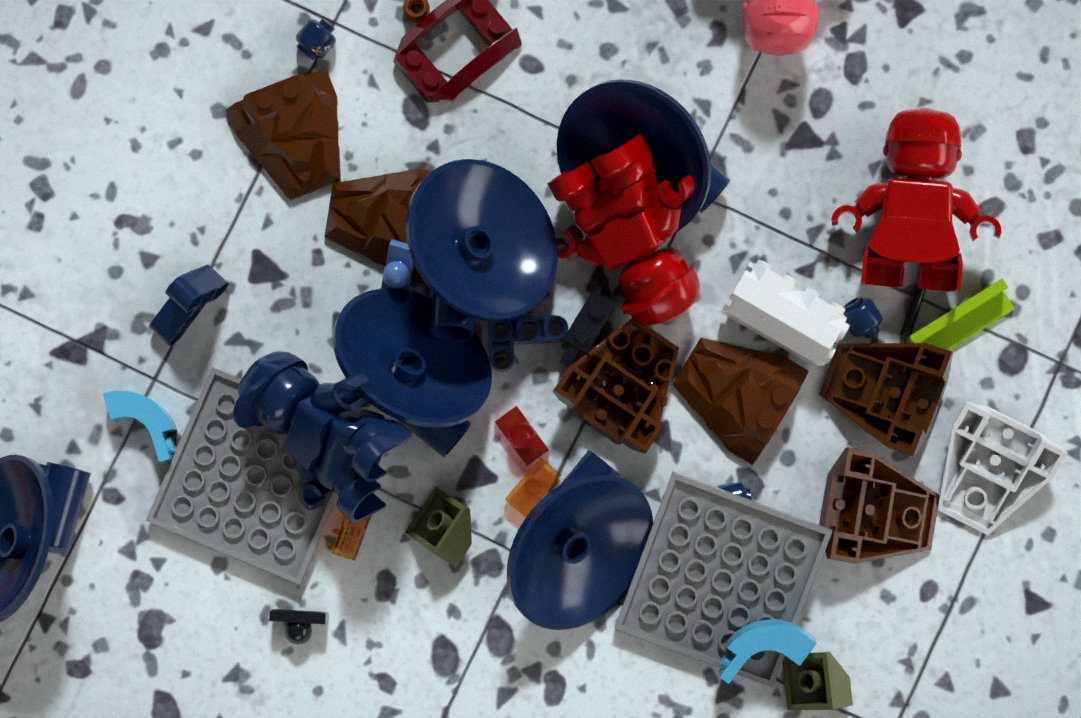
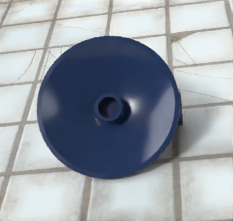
(622, 109)
(479, 245)
(410, 373)
(36, 518)
(579, 547)

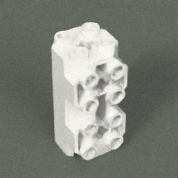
(786, 315)

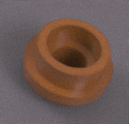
(407, 10)

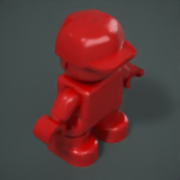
(918, 208)
(628, 227)

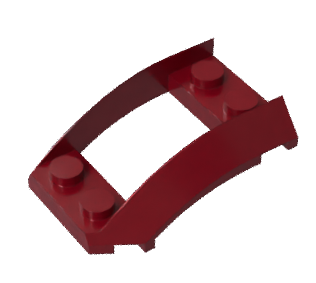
(424, 74)

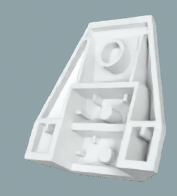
(993, 467)

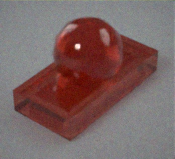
(521, 436)

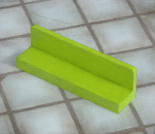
(966, 318)

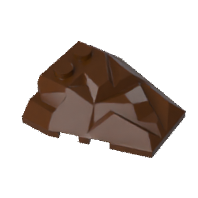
(292, 132)
(372, 212)
(622, 385)
(739, 393)

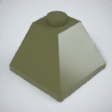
(443, 527)
(816, 683)

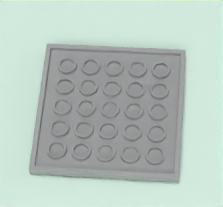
(238, 489)
(716, 568)

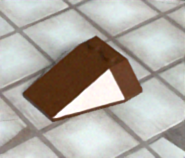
(889, 389)
(875, 510)

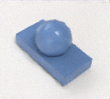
(398, 267)

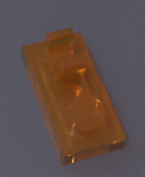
(349, 538)

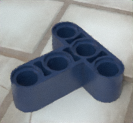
(186, 300)
(515, 337)

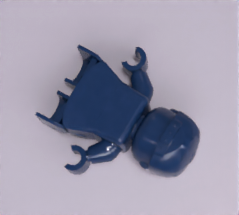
(326, 431)

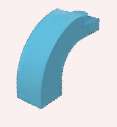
(764, 636)

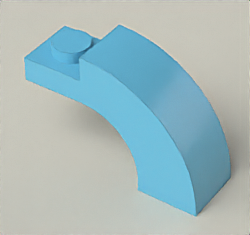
(132, 405)

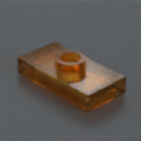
(533, 487)

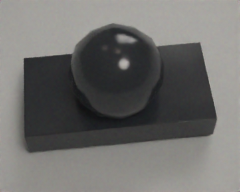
(298, 626)

